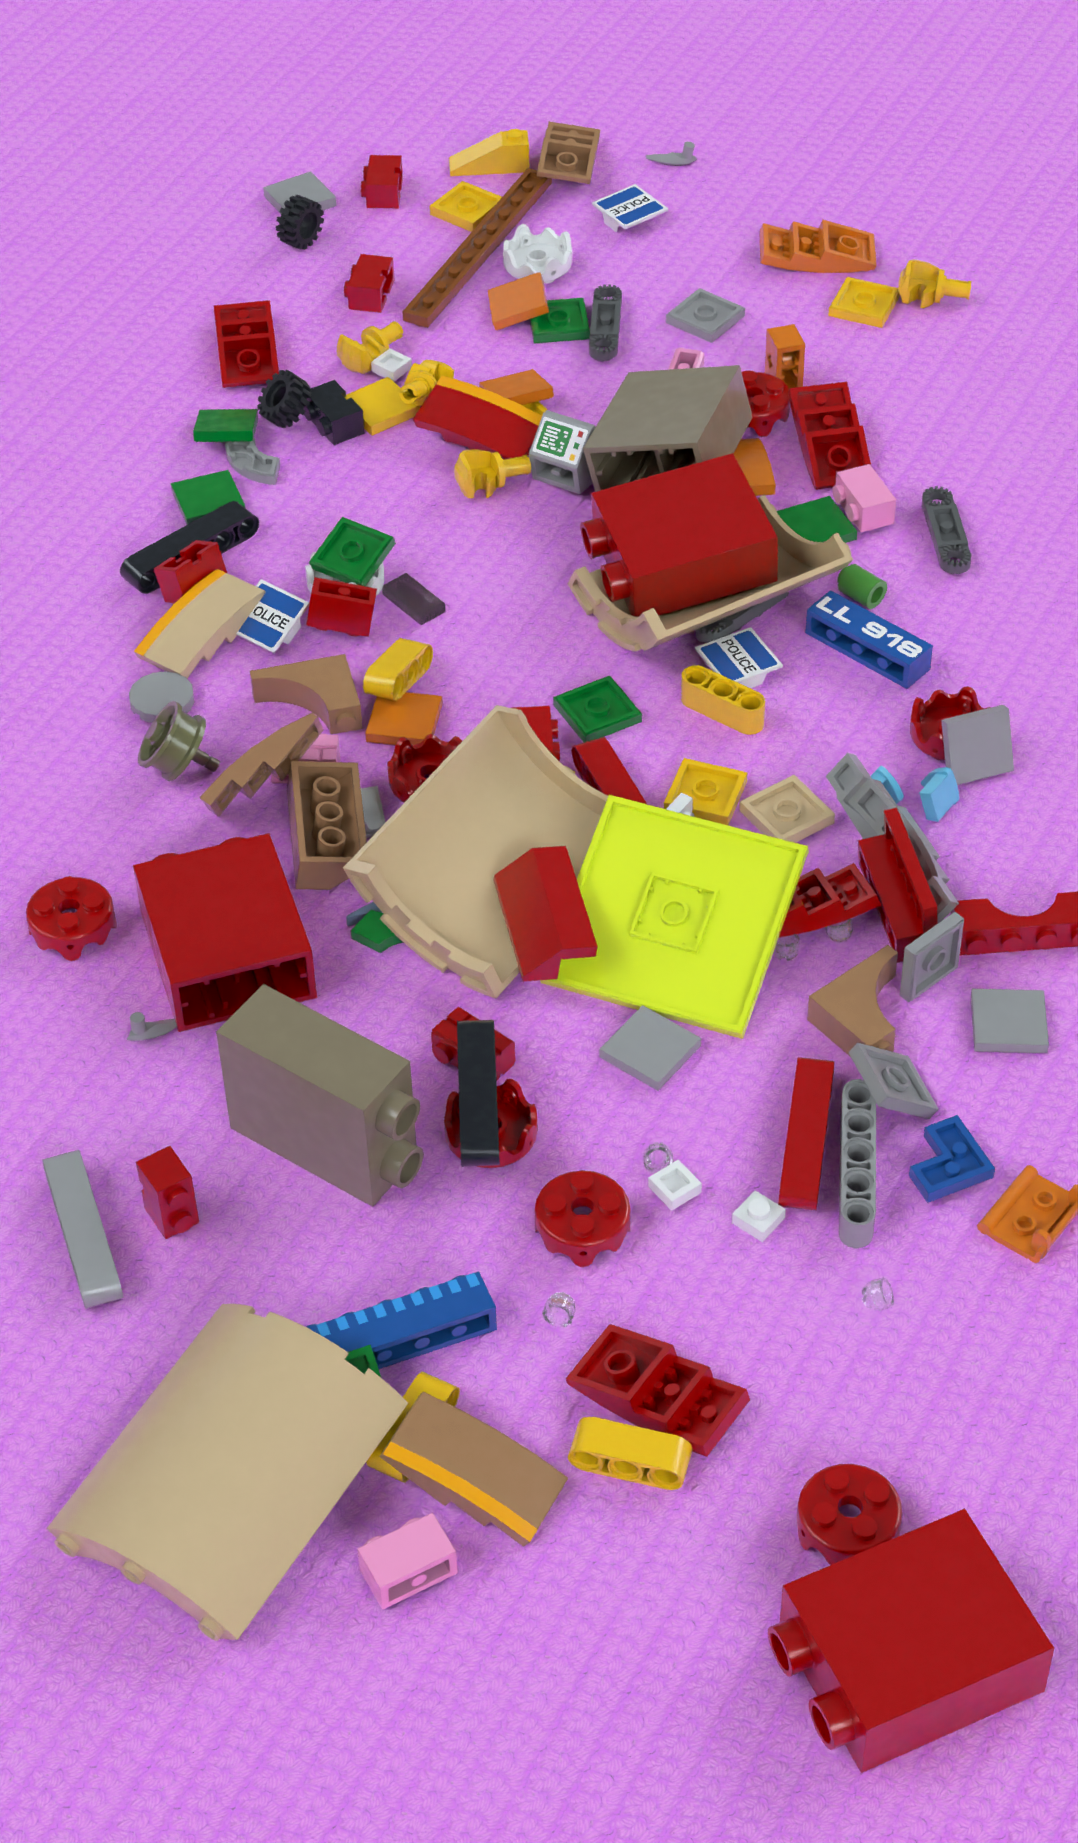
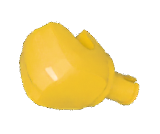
(929, 284)
(375, 342)
(422, 380)
(486, 471)

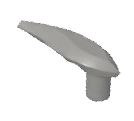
(675, 159)
(147, 1030)

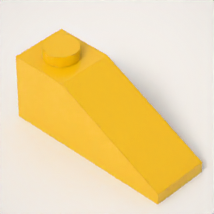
(497, 154)

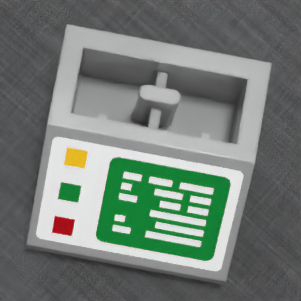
(559, 454)

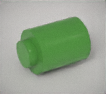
(861, 586)

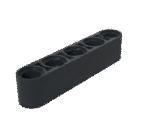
(226, 526)
(477, 1093)

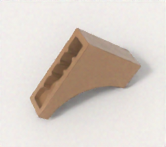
(316, 685)
(848, 1005)

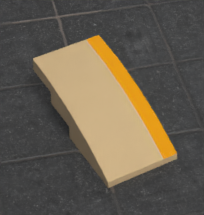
(199, 623)

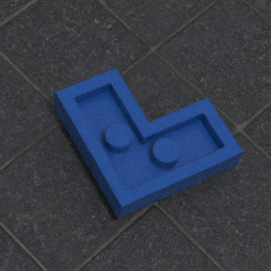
(957, 1164)

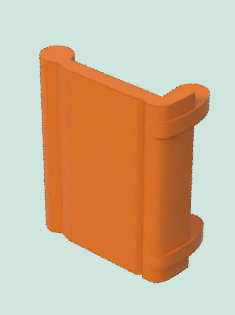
(1030, 1215)

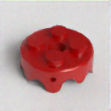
(768, 402)
(927, 717)
(412, 762)
(69, 930)
(515, 1119)
(582, 1235)
(841, 1536)

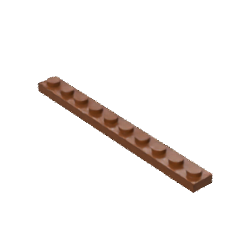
(476, 249)

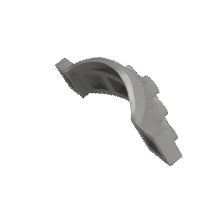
(865, 804)

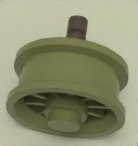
(174, 742)

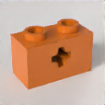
(785, 355)

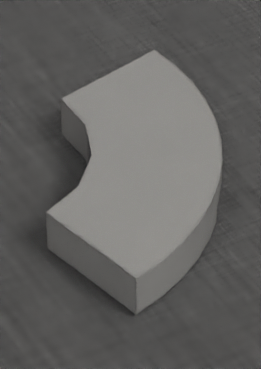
(252, 463)

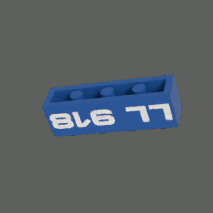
(869, 639)

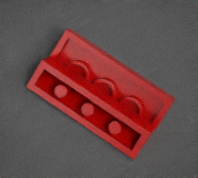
(899, 882)
(544, 912)

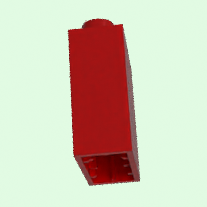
(681, 537)
(223, 929)
(910, 1641)

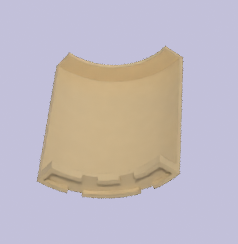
(798, 564)
(461, 827)
(230, 1466)

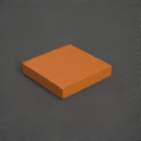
(518, 301)
(520, 387)
(409, 717)

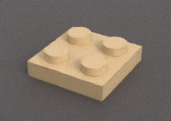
(787, 811)

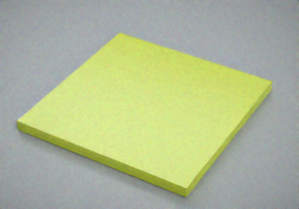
(681, 914)

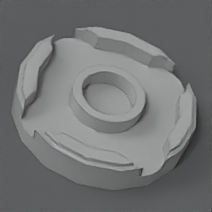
(158, 689)

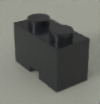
(333, 414)

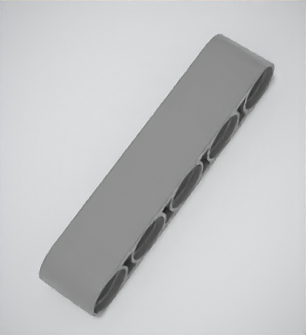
(857, 1165)
(82, 1229)

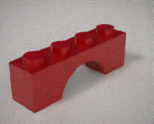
(994, 931)

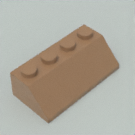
(324, 821)

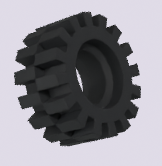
(299, 222)
(284, 399)

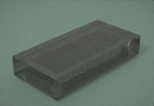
(413, 599)

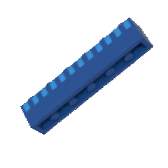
(417, 1321)

